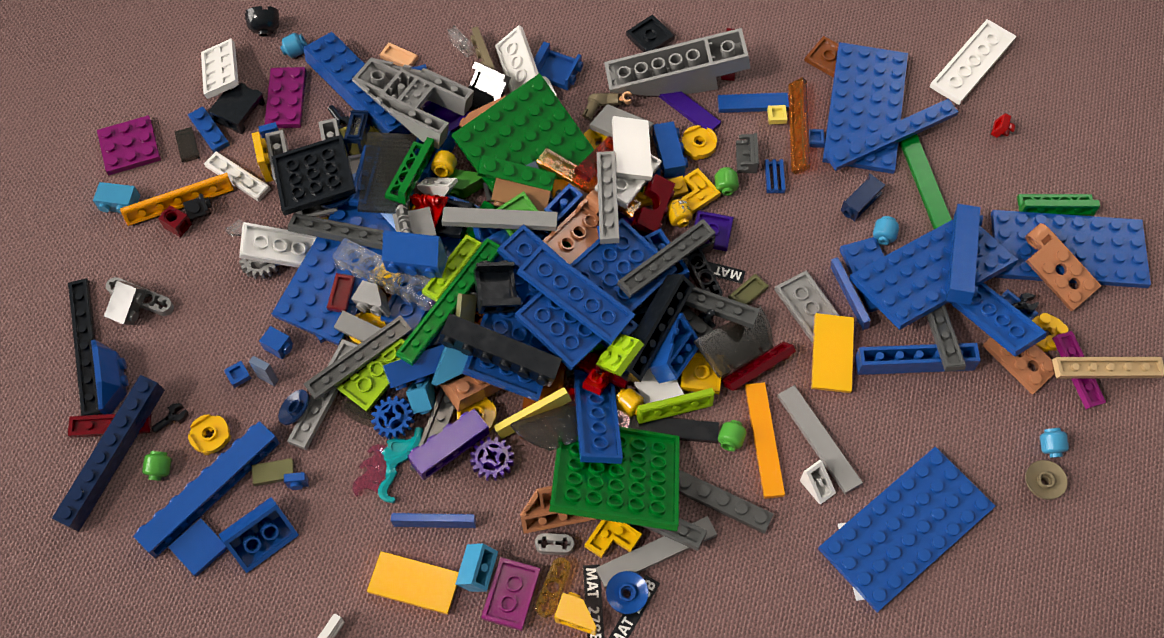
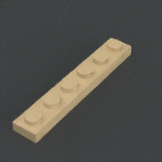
(1108, 367)

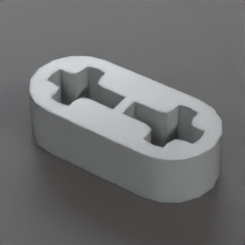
(554, 539)

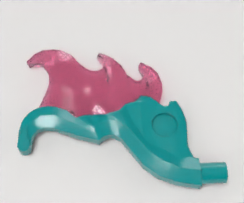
(382, 466)

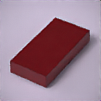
(341, 293)

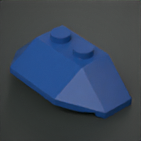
(109, 377)

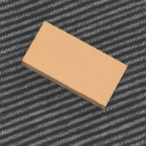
(398, 55)

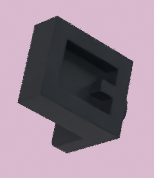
(197, 207)

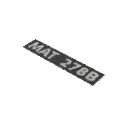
(724, 272)
(593, 598)
(628, 621)

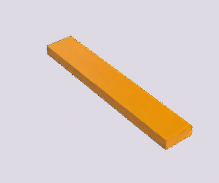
(155, 206)
(764, 441)

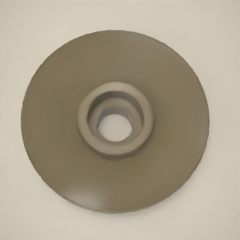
(1052, 474)

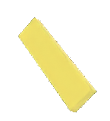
(548, 403)

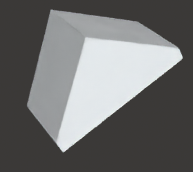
(437, 186)
(818, 482)

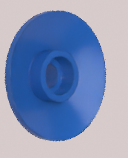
(634, 584)

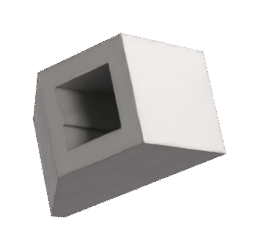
(372, 299)

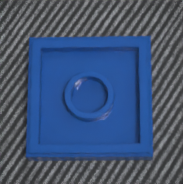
(198, 547)

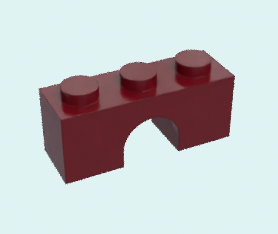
(660, 192)

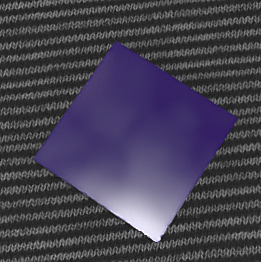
(720, 224)

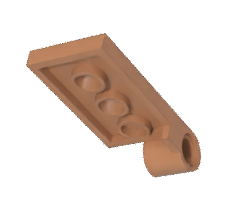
(583, 219)
(1053, 253)
(1019, 365)

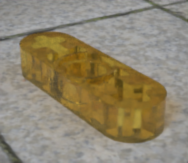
(563, 575)

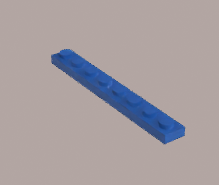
(891, 134)

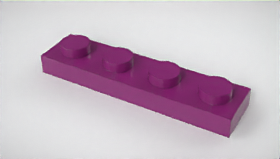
(1086, 387)

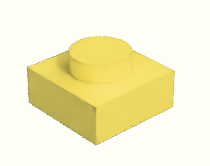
(777, 114)

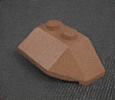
(537, 515)

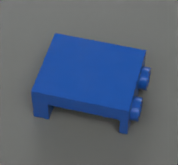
(558, 68)

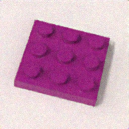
(128, 145)

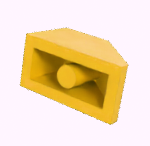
(574, 614)

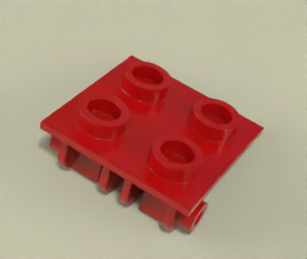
(435, 203)

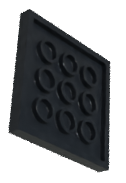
(313, 175)

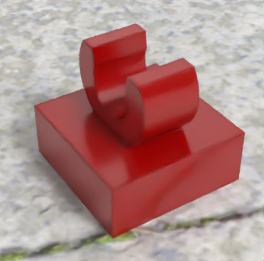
(1002, 126)
(595, 382)

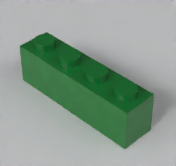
(497, 168)

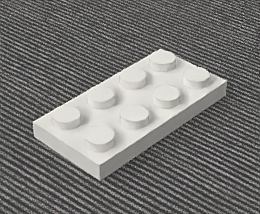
(219, 68)

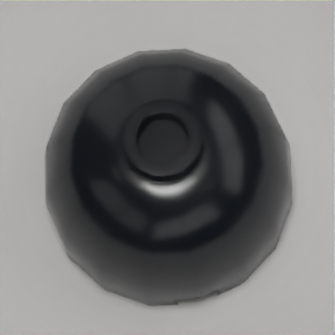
(262, 20)

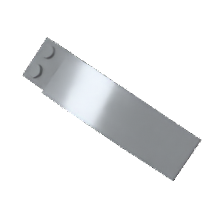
(680, 67)

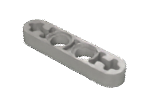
(152, 306)

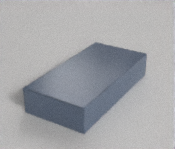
(263, 370)

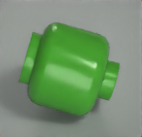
(726, 181)
(732, 435)
(156, 465)

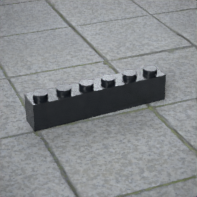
(657, 323)
(499, 350)

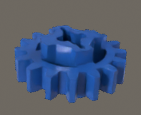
(393, 419)

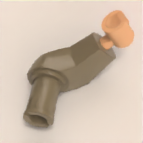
(602, 99)

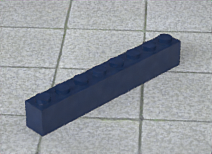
(108, 453)

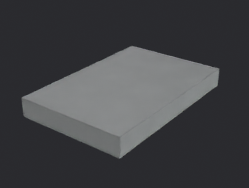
(603, 121)

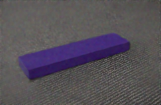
(691, 110)

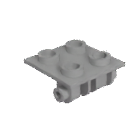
(414, 221)

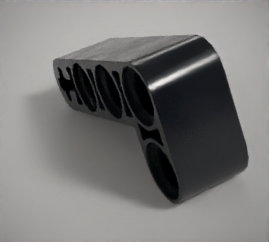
(704, 270)

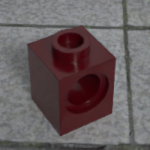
(175, 221)

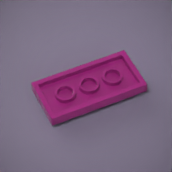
(286, 97)

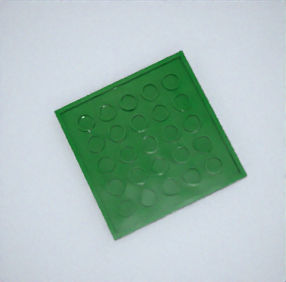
(522, 128)
(634, 492)

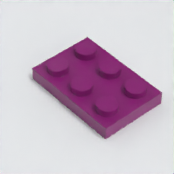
(511, 594)

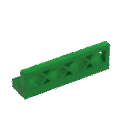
(412, 174)
(1058, 204)

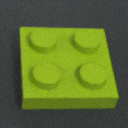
(619, 354)

